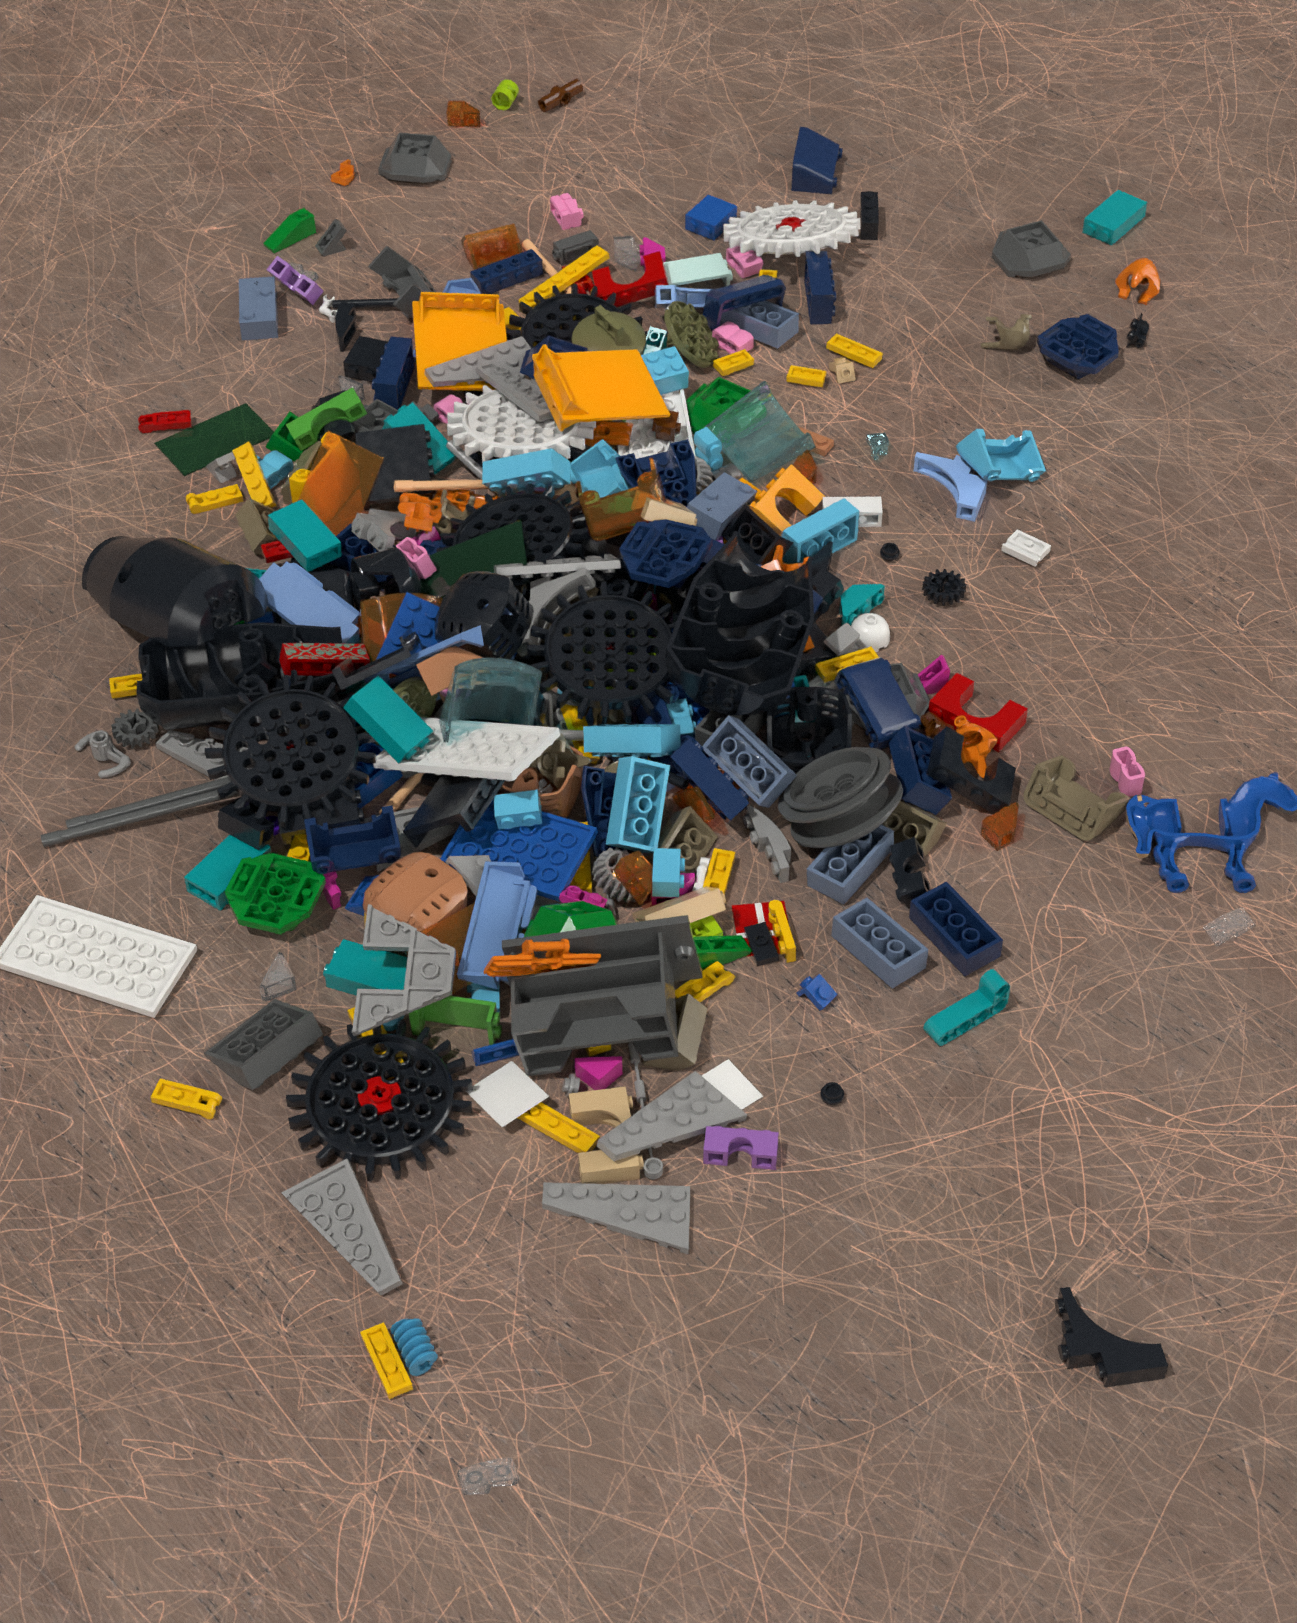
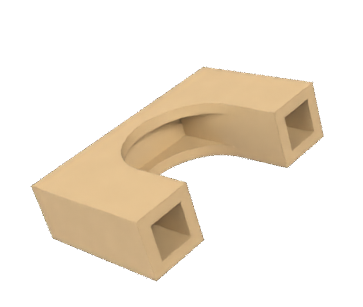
(670, 510)
(609, 1108)

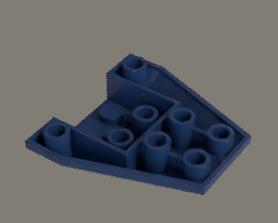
(674, 467)
(598, 796)

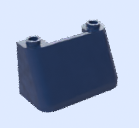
(815, 163)
(877, 700)
(354, 844)

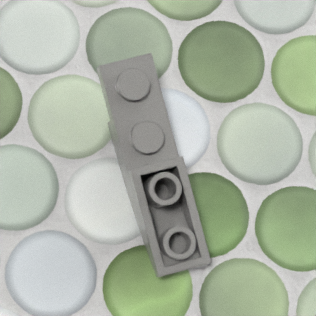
(769, 839)

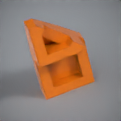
(345, 174)

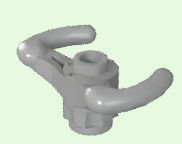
(104, 750)

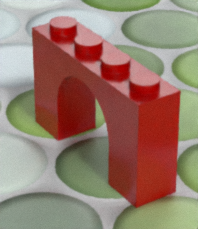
(641, 289)
(957, 691)

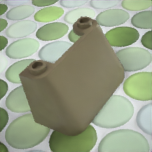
(1068, 803)

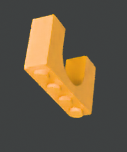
(793, 487)

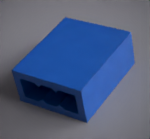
(709, 217)

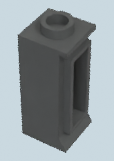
(574, 246)

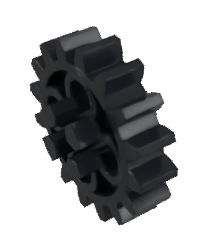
(953, 588)

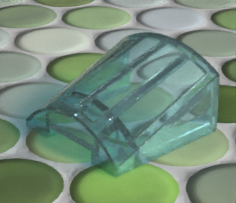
(759, 434)
(491, 691)

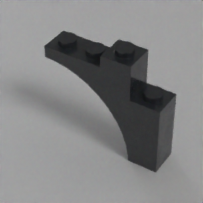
(1114, 1358)

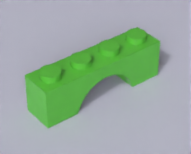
(342, 407)

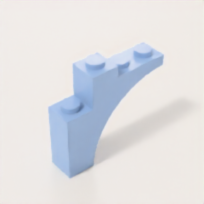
(669, 293)
(958, 479)

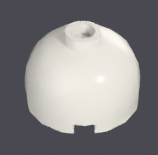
(873, 631)

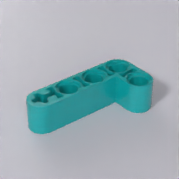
(971, 1010)

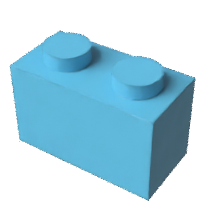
(517, 809)
(666, 872)

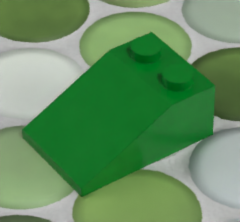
(283, 441)

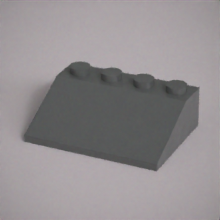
(265, 1043)

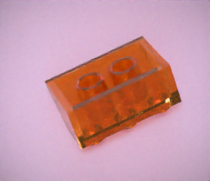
(491, 245)

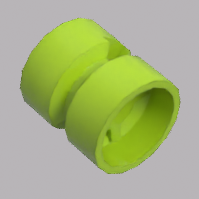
(505, 94)

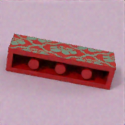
(320, 658)

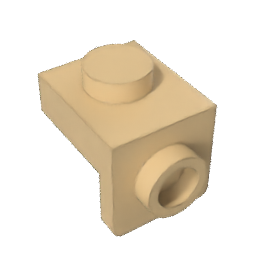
(844, 370)

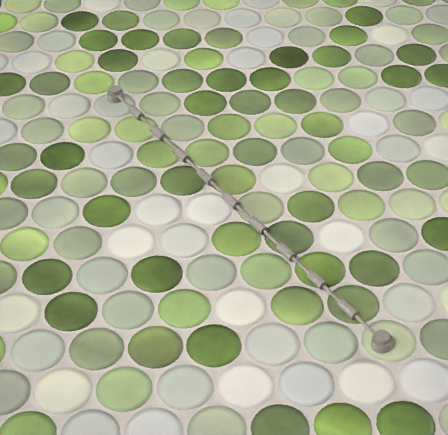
(653, 1166)

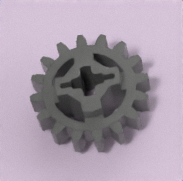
(134, 728)

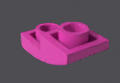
(331, 890)

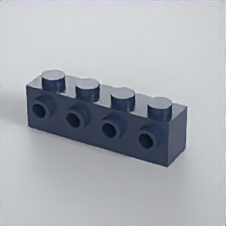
(507, 272)

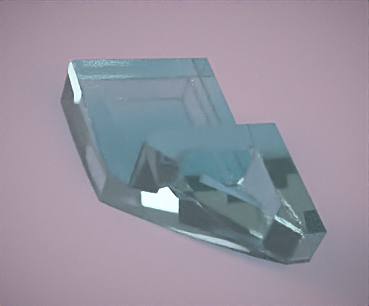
(878, 443)

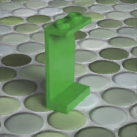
(459, 1012)

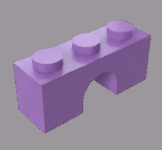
(295, 281)
(722, 1142)

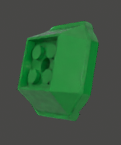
(711, 401)
(273, 892)
(569, 917)

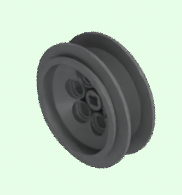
(840, 797)

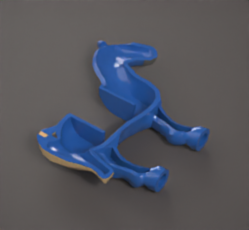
(1237, 823)

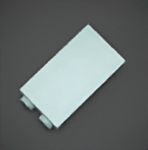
(698, 270)

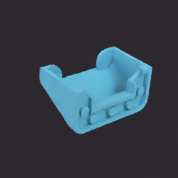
(1002, 459)
(598, 470)

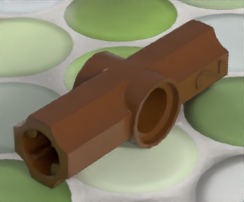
(560, 95)
(933, 724)

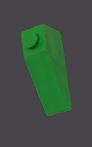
(292, 230)
(721, 949)

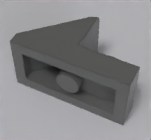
(330, 241)

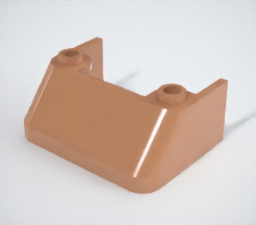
(439, 668)

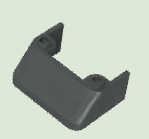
(402, 277)

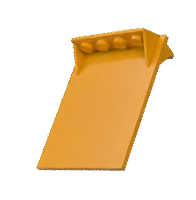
(454, 327)
(596, 386)

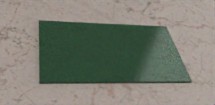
(214, 438)
(477, 554)

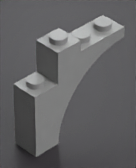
(381, 528)
(544, 595)

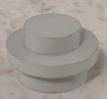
(571, 1085)

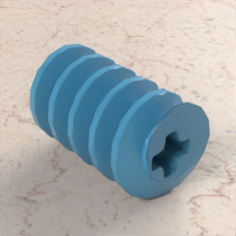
(414, 1345)

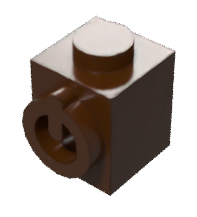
(667, 427)

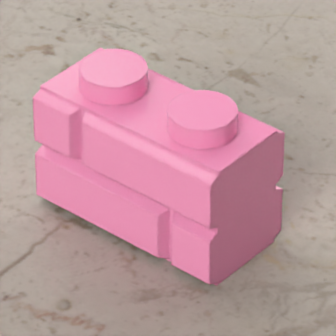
(566, 211)

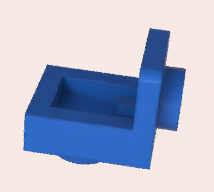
(817, 991)

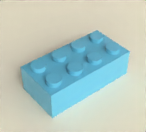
(667, 370)
(517, 471)
(834, 524)
(632, 739)
(637, 804)

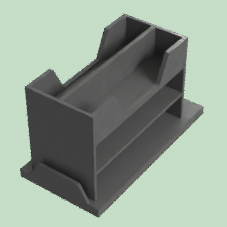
(614, 1002)

